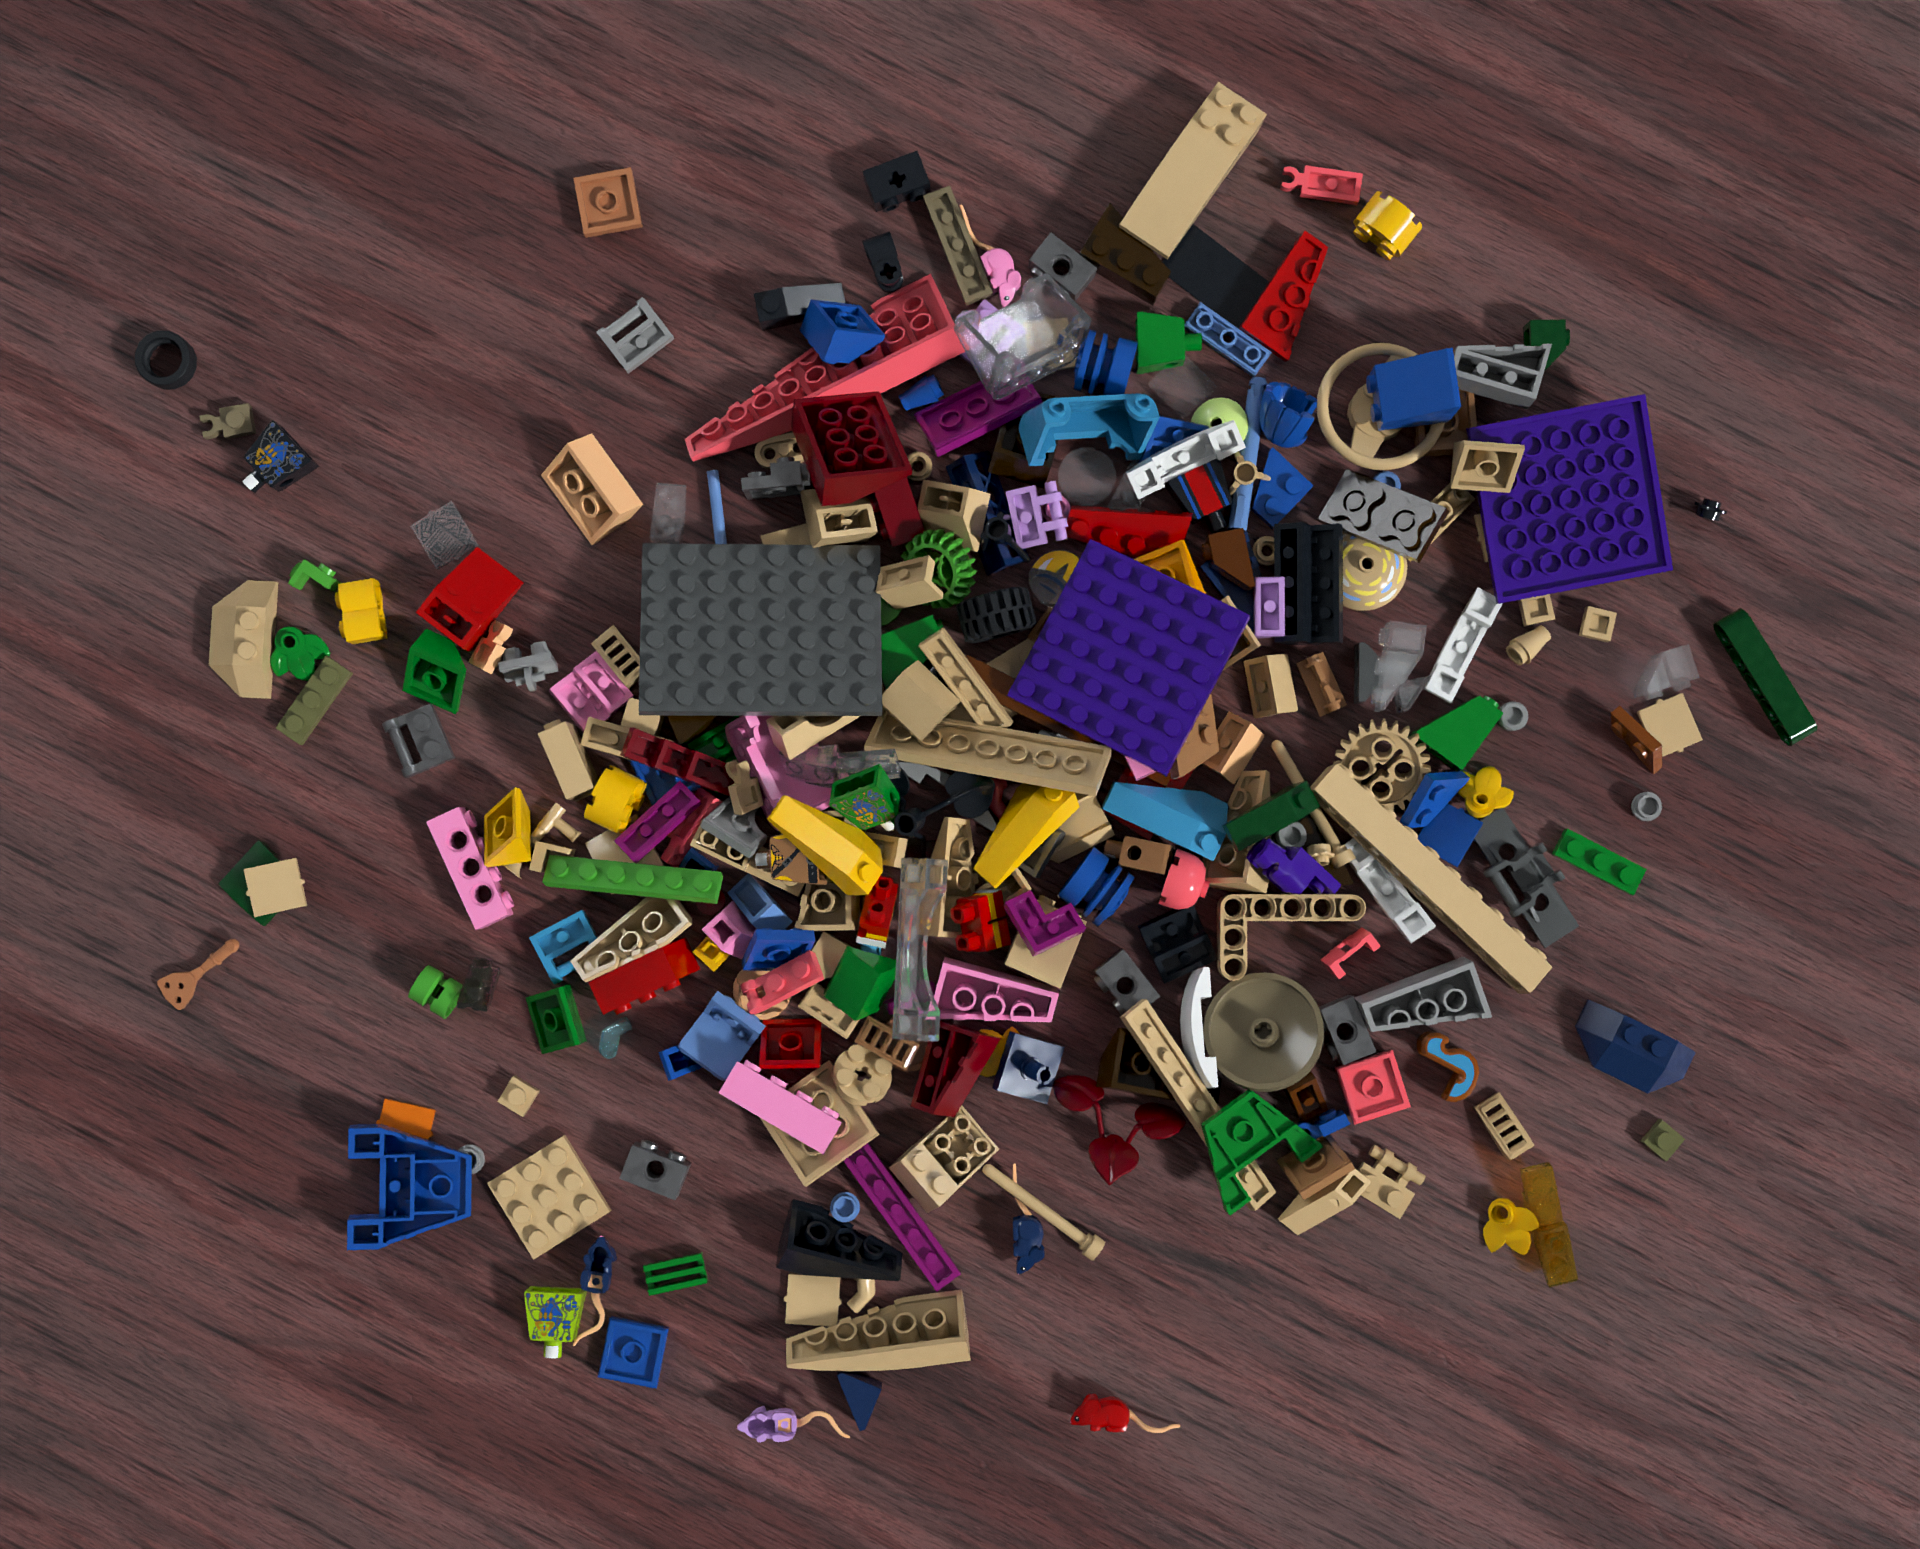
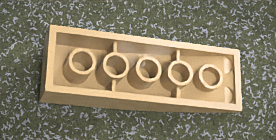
(1193, 170)

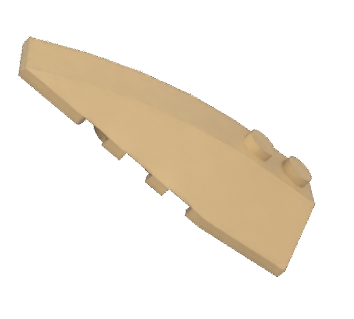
(900, 1336)

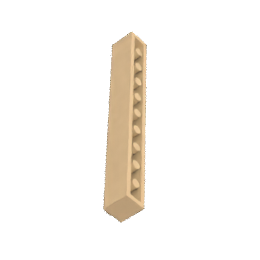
(1429, 879)

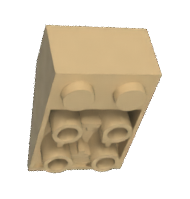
(943, 1159)

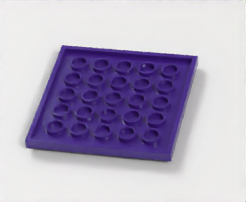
(1580, 502)
(1128, 657)

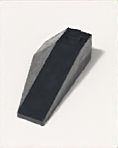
(823, 1246)

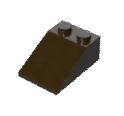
(1010, 458)

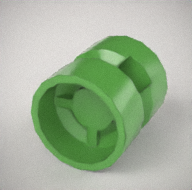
(428, 985)

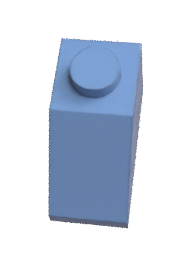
(758, 905)

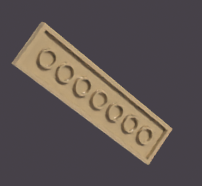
(997, 753)

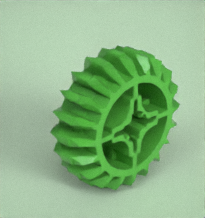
(953, 566)

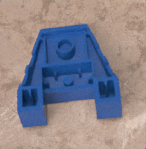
(418, 1189)

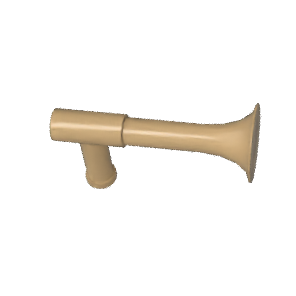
(551, 819)

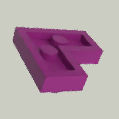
(1042, 930)

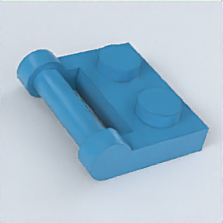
(560, 939)

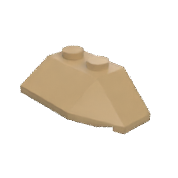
(245, 638)

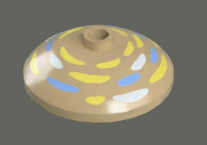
(1370, 587)

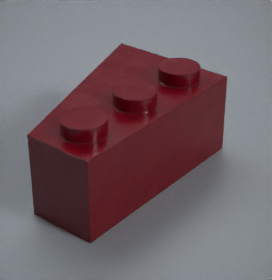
(898, 512)
(951, 1068)

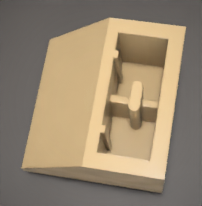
(954, 510)
(838, 523)

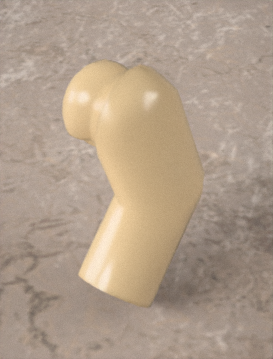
(865, 1293)

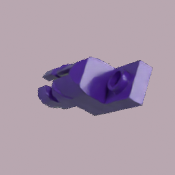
(1291, 868)

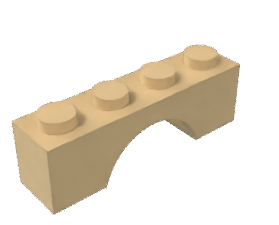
(798, 733)

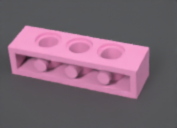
(444, 830)

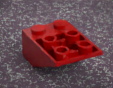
(470, 599)

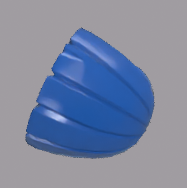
(1286, 414)

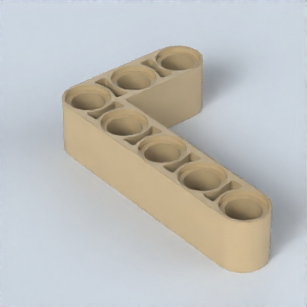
(1275, 912)

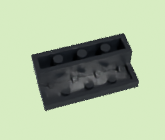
(1313, 574)

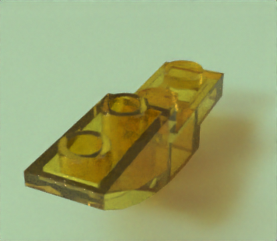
(1552, 1236)

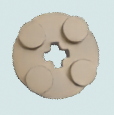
(866, 1091)

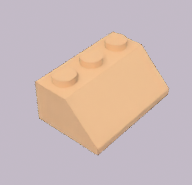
(591, 488)

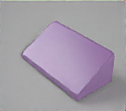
(1269, 607)

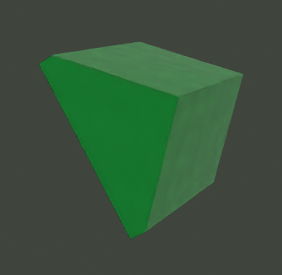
(860, 982)
(556, 1019)

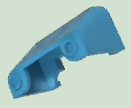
(1121, 418)

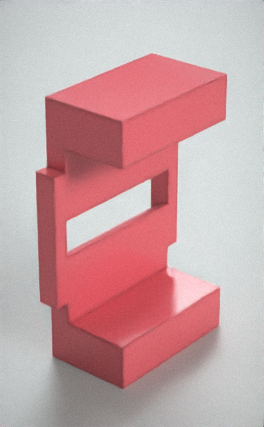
(1355, 941)

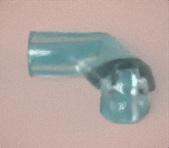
(610, 1037)

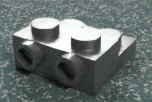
(786, 479)

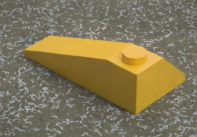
(1024, 826)
(831, 844)

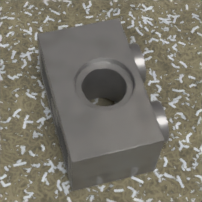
(1056, 252)
(1121, 966)
(1358, 1042)
(638, 1172)

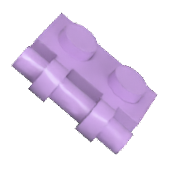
(1027, 515)

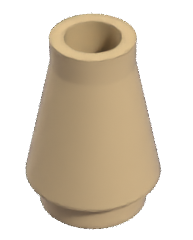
(1525, 647)

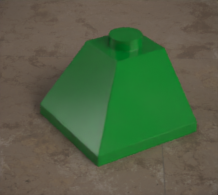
(435, 671)

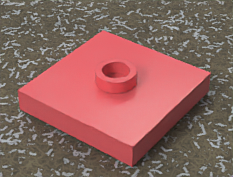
(1372, 1087)

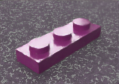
(657, 822)

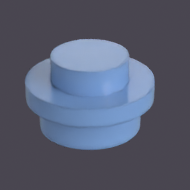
(844, 1206)

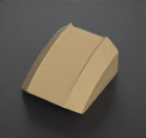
(1083, 829)

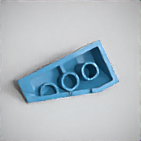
(1178, 815)

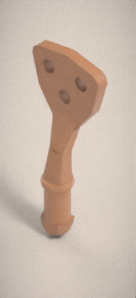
(190, 979)

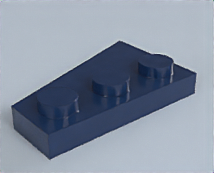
(1242, 599)

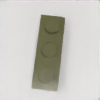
(314, 700)

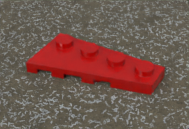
(1128, 530)

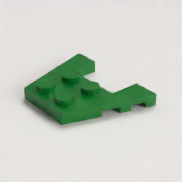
(1244, 1133)

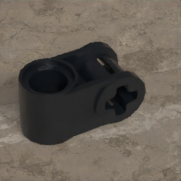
(883, 259)

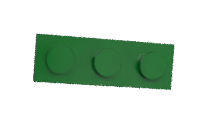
(1599, 862)

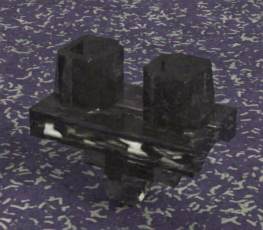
(479, 985)

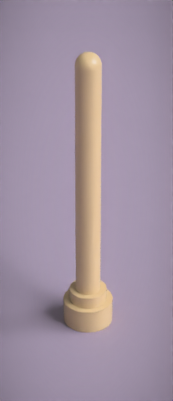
(1342, 854)
(1089, 1244)

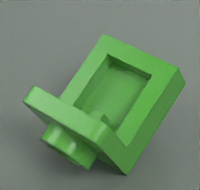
(322, 574)

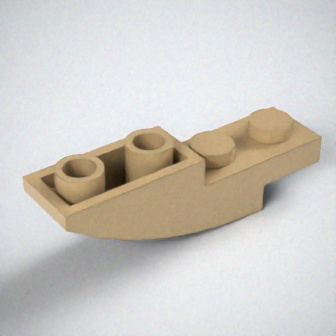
(715, 847)

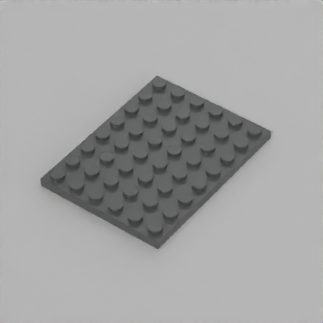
(760, 630)

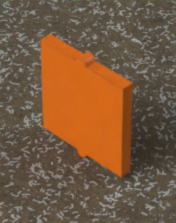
(407, 1118)

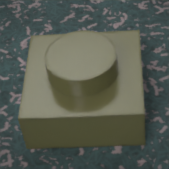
(1662, 1140)

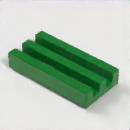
(650, 1279)

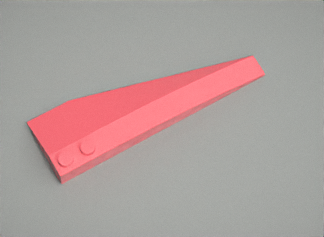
(916, 340)

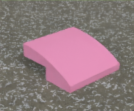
(591, 691)

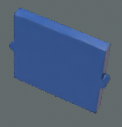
(1450, 834)

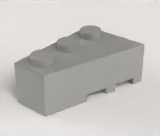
(1502, 373)

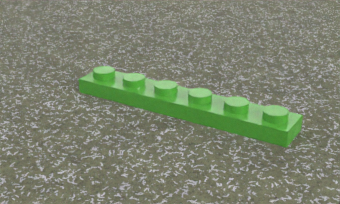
(633, 879)

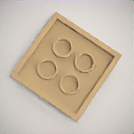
(851, 1136)
(549, 1197)

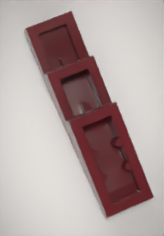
(677, 761)

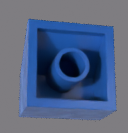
(839, 331)

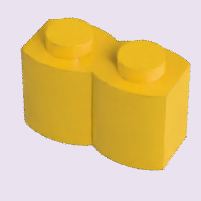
(361, 611)

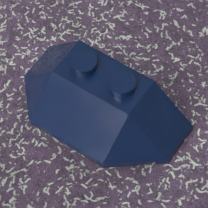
(1631, 1049)

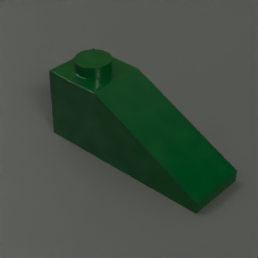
(1271, 815)

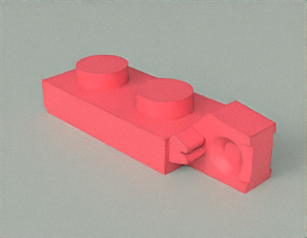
(684, 833)

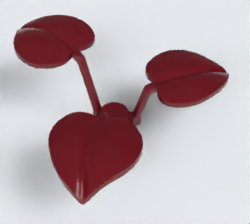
(1111, 1154)

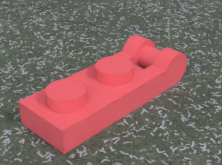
(782, 982)

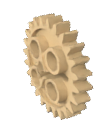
(1363, 748)

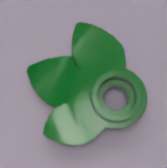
(301, 656)

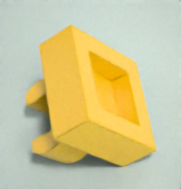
(710, 954)

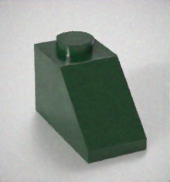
(1547, 332)

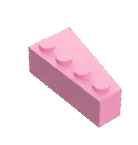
(991, 995)
(780, 1107)

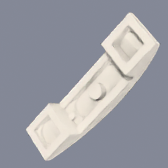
(1184, 456)
(1462, 645)
(1390, 894)
(1191, 1026)

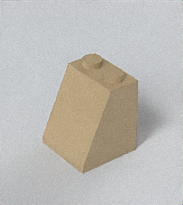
(1049, 965)

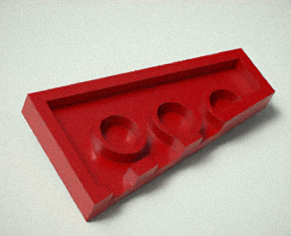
(1280, 307)

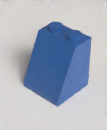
(1414, 390)

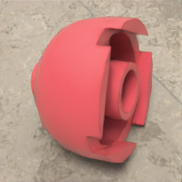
(1184, 882)

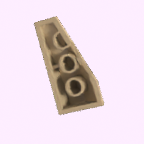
(956, 846)

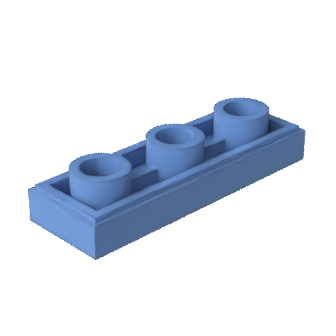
(1242, 351)

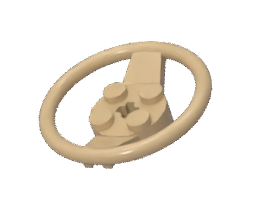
(1365, 435)

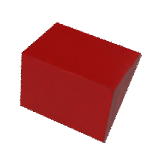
(791, 1044)

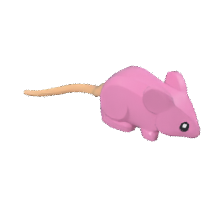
(997, 267)

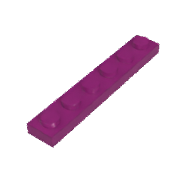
(902, 1217)

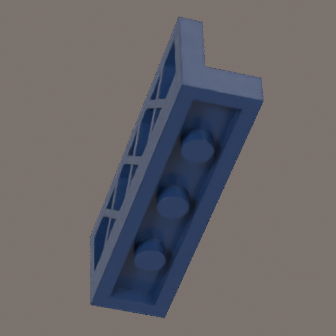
(965, 473)

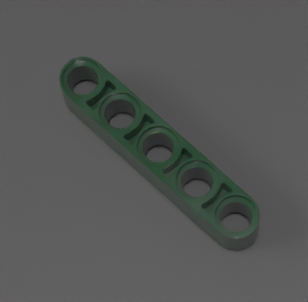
(1765, 677)

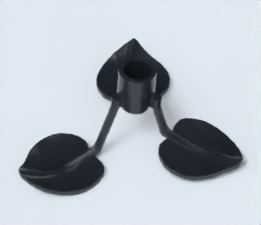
(971, 798)

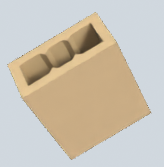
(569, 759)

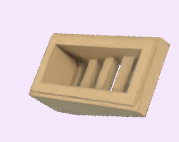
(633, 676)
(1518, 1148)

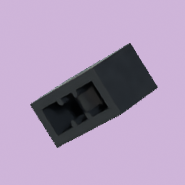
(908, 172)

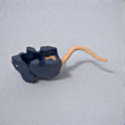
(1028, 1235)
(597, 1277)

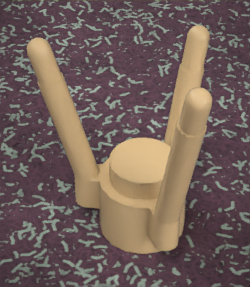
(1245, 473)

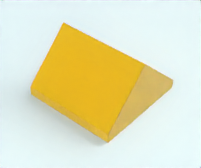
(508, 831)

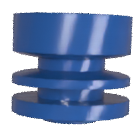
(1104, 364)
(1096, 886)

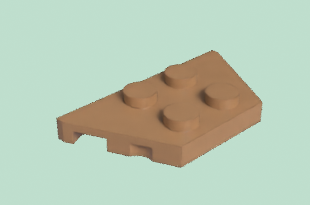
(1200, 743)

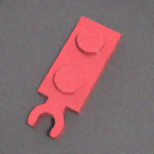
(1325, 184)

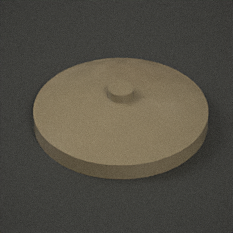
(1264, 1032)

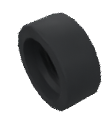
(149, 344)

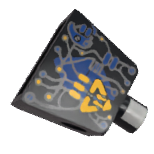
(276, 460)

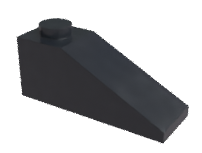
(789, 304)

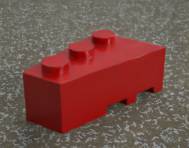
(644, 976)

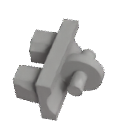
(530, 668)

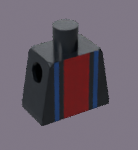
(1203, 494)

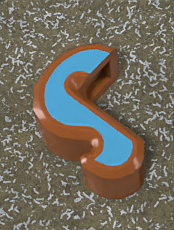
(1461, 1062)

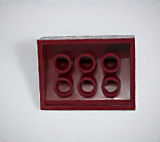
(848, 445)

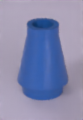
(923, 392)

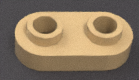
(783, 447)

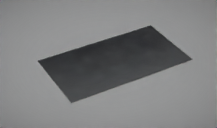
(1215, 276)

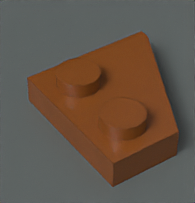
(1638, 739)

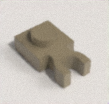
(233, 422)

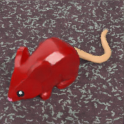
(1110, 1414)

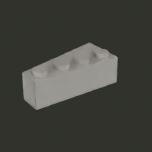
(1426, 998)

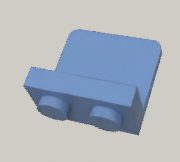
(721, 1036)

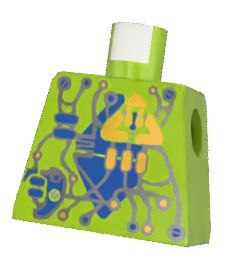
(553, 1316)

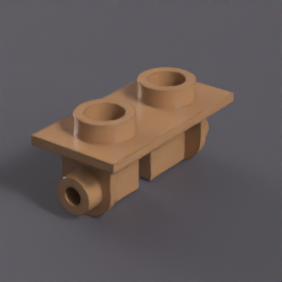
(1321, 684)

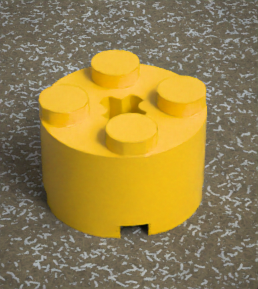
(1386, 225)
(615, 799)

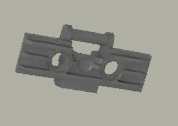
(1531, 875)

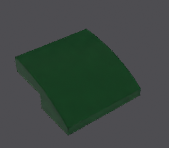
(235, 882)

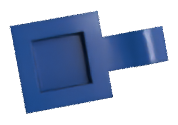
(1329, 1122)

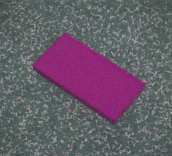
(971, 415)

